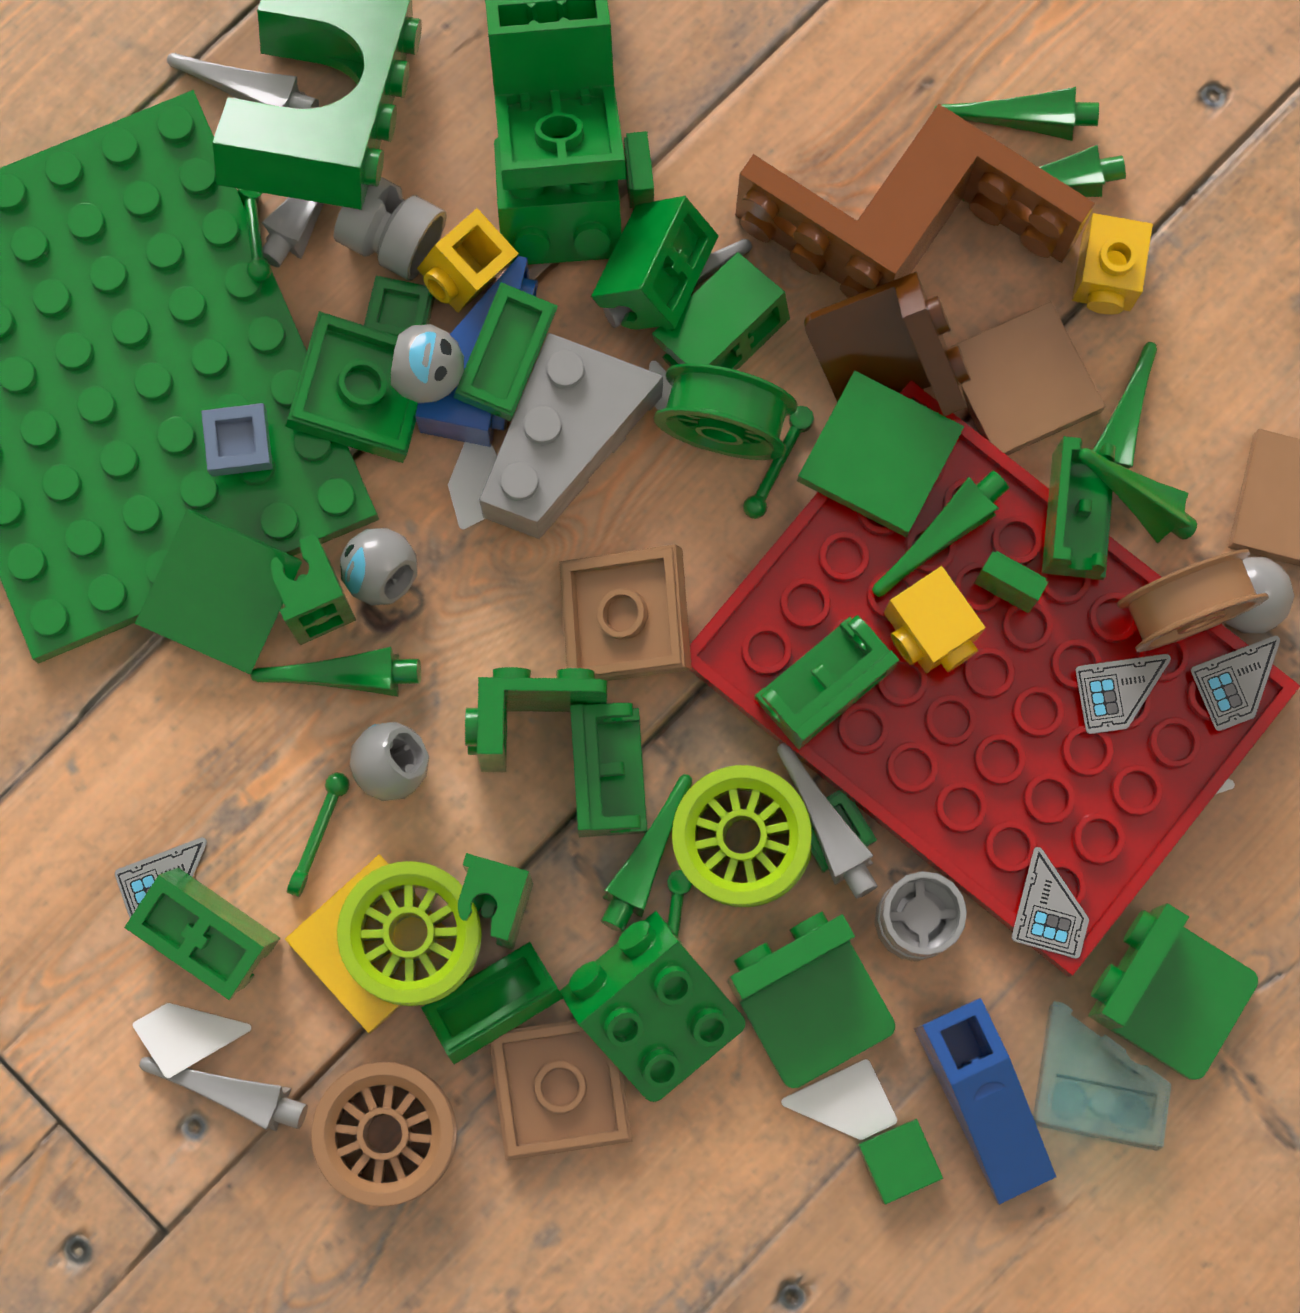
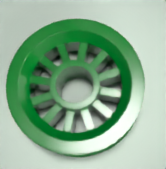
(725, 411)

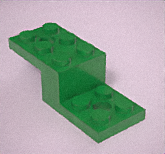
(550, 82)

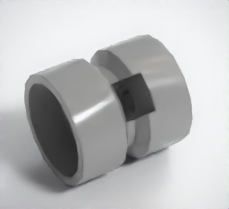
(392, 227)
(920, 916)

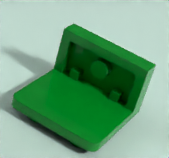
(559, 220)
(516, 691)
(1173, 993)
(811, 1000)
(652, 1008)

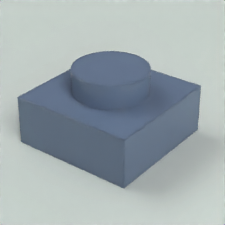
(237, 439)

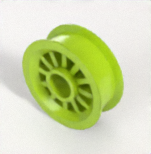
(704, 795)
(360, 905)

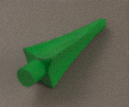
(1044, 113)
(1086, 171)
(1125, 420)
(1153, 503)
(964, 512)
(369, 671)
(633, 882)

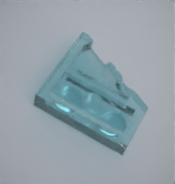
(1095, 1087)

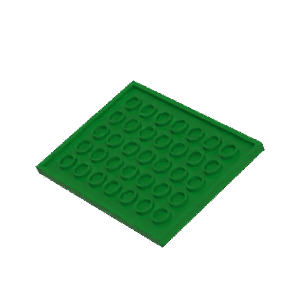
(114, 336)

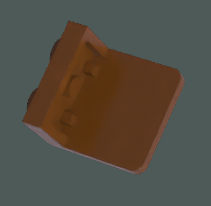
(892, 339)

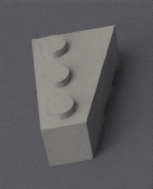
(562, 431)

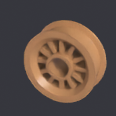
(1192, 600)
(327, 1126)

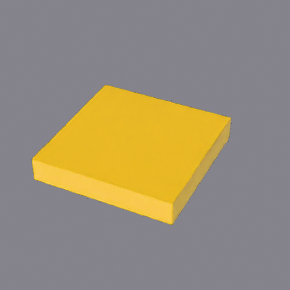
(318, 947)

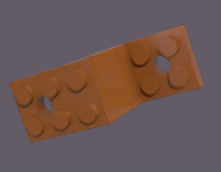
(937, 171)

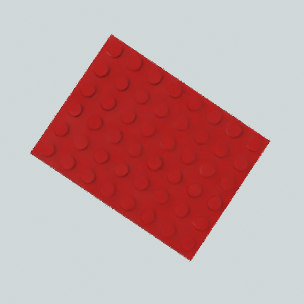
(997, 750)

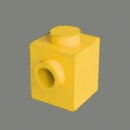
(466, 261)
(1112, 263)
(934, 623)

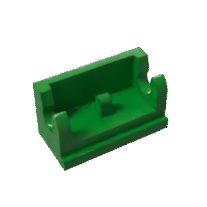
(656, 263)
(726, 318)
(1077, 514)
(314, 601)
(827, 681)
(608, 769)
(494, 885)
(201, 932)

